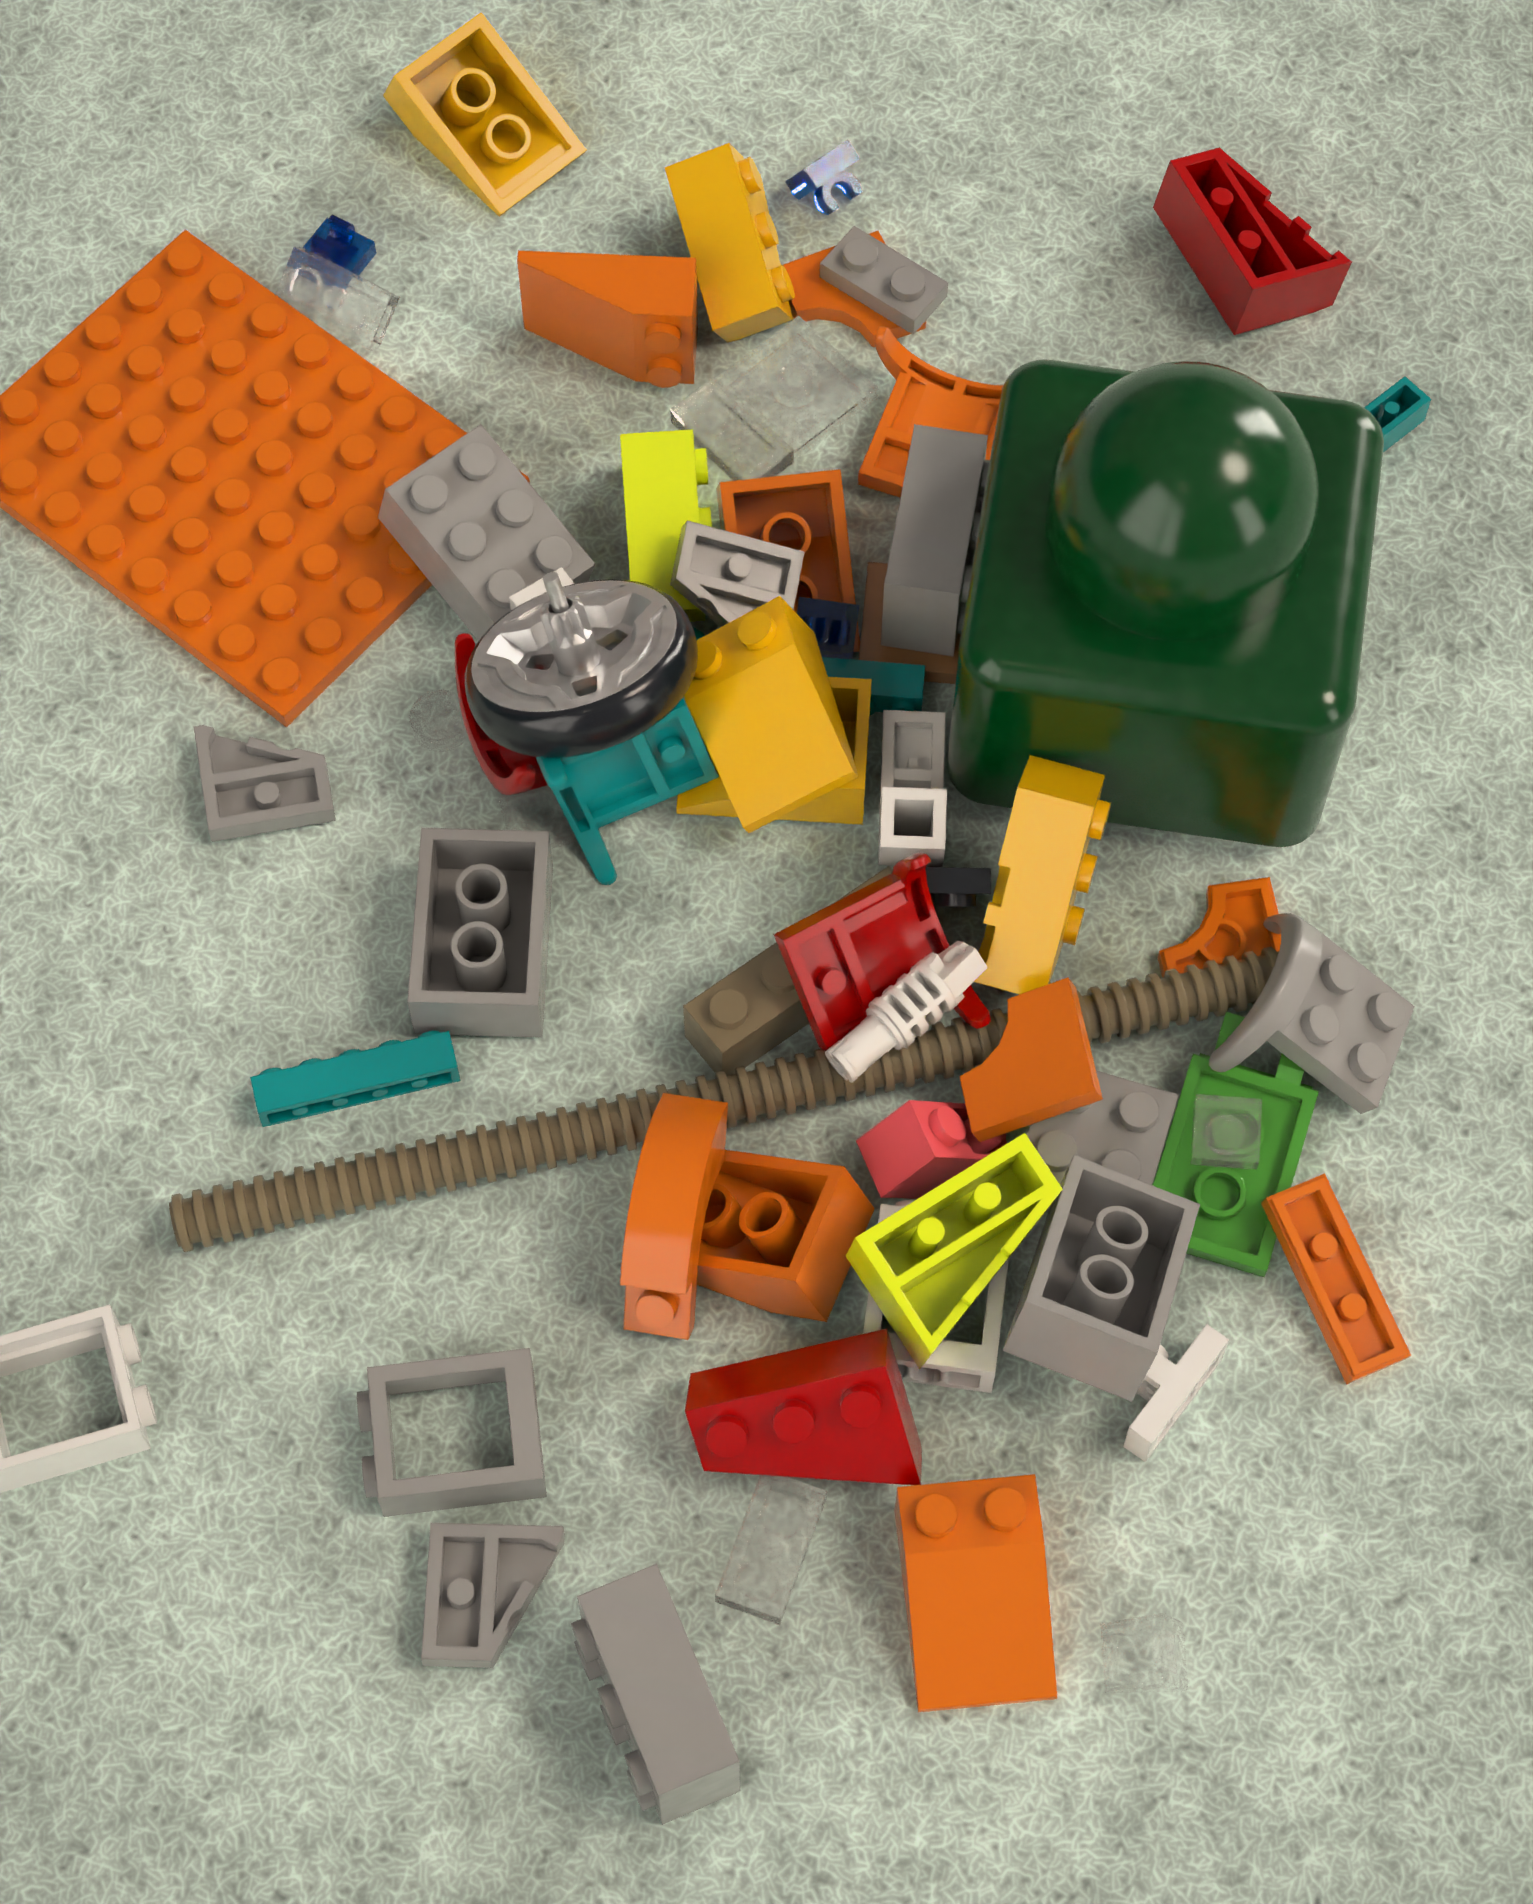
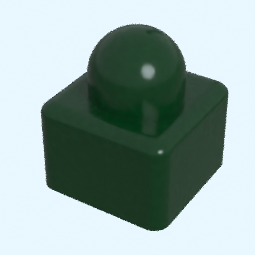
(1169, 595)

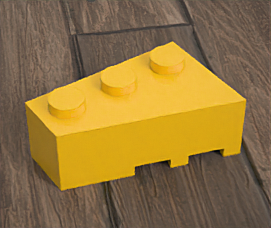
(733, 242)
(1040, 874)

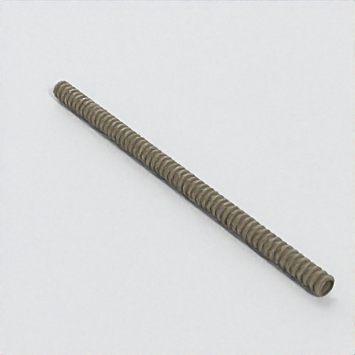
(627, 1120)

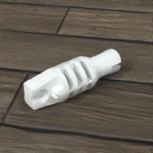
(908, 1008)

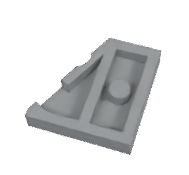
(732, 572)
(260, 786)
(481, 1588)

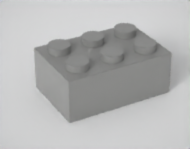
(478, 529)
(934, 540)
(481, 932)
(1102, 1278)
(655, 1696)

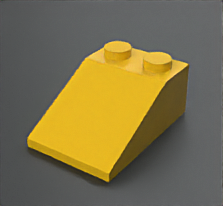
(483, 116)
(769, 714)

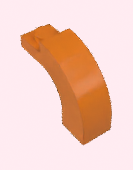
(668, 1214)

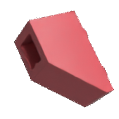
(922, 1148)

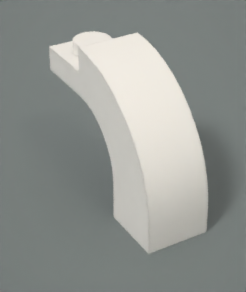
(912, 787)

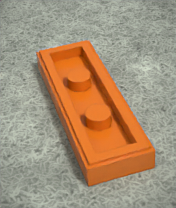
(1335, 1279)

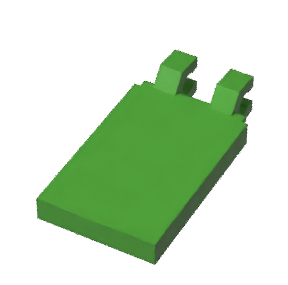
(1230, 1218)

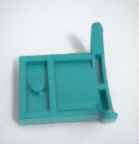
(627, 779)

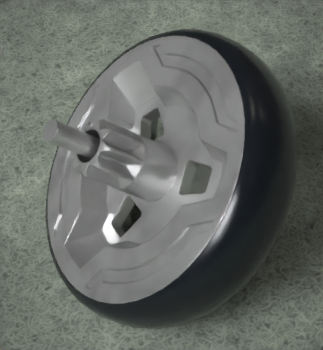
(553, 687)

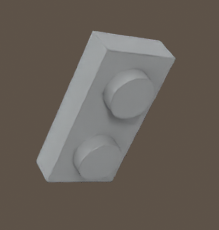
(883, 280)

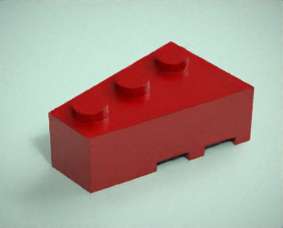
(1242, 246)
(809, 1414)

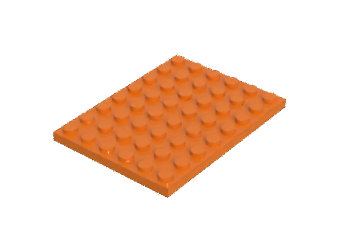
(223, 473)

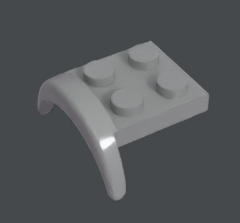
(1323, 1016)

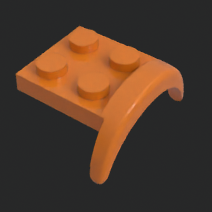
(923, 398)

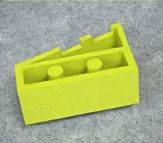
(659, 498)
(951, 1242)

